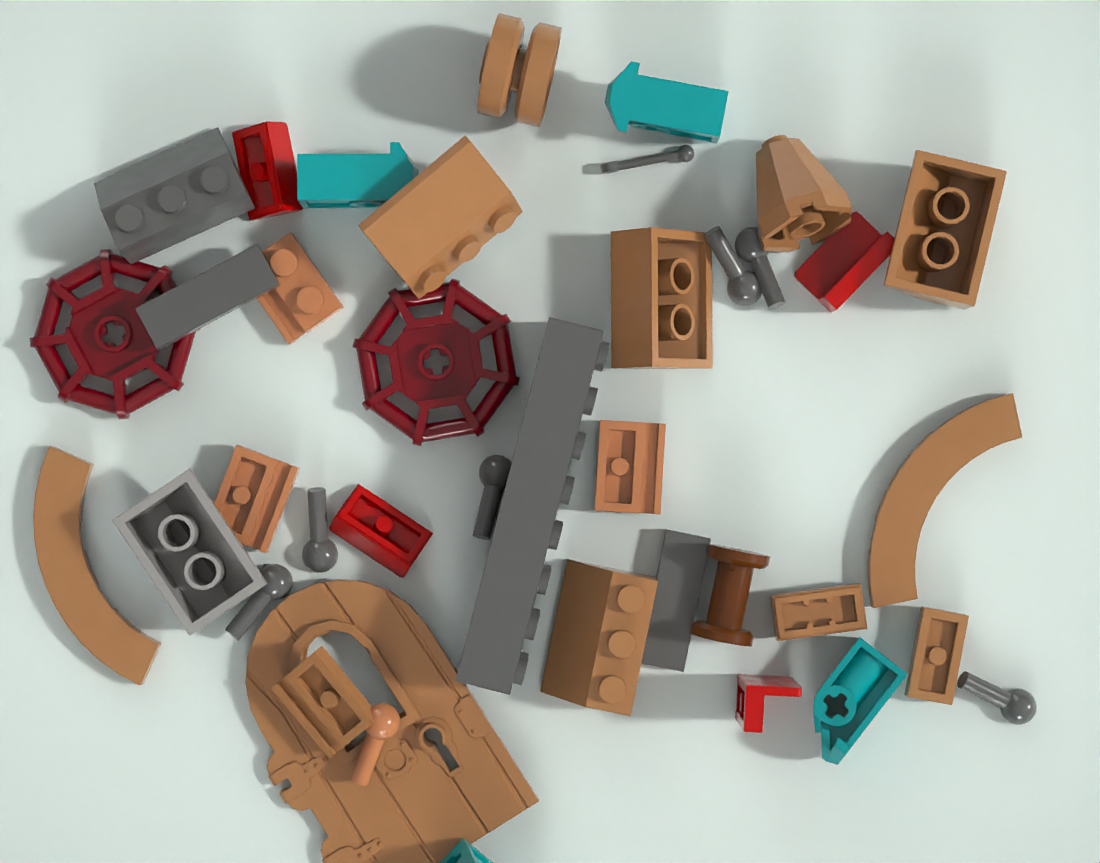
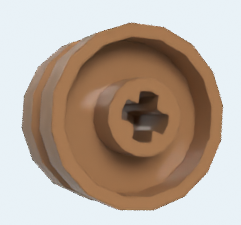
(513, 69)

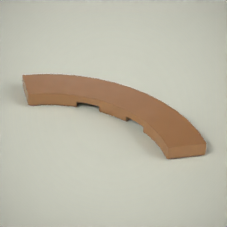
(918, 484)
(69, 573)

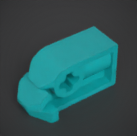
(665, 106)
(352, 178)
(868, 683)

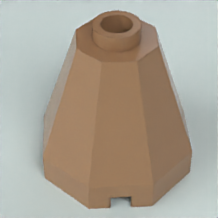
(796, 196)

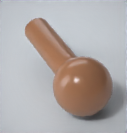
(384, 727)

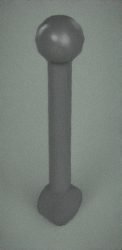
(684, 153)

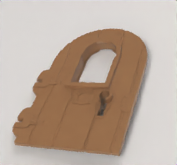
(413, 801)

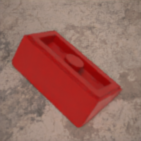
(267, 169)
(380, 531)

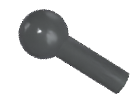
(750, 250)
(742, 284)
(493, 475)
(319, 552)
(278, 586)
(1015, 705)

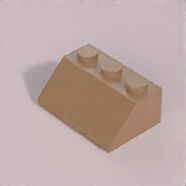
(441, 218)
(944, 230)
(661, 299)
(599, 636)

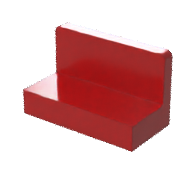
(844, 262)
(751, 694)

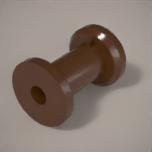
(729, 595)

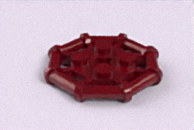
(89, 326)
(420, 383)

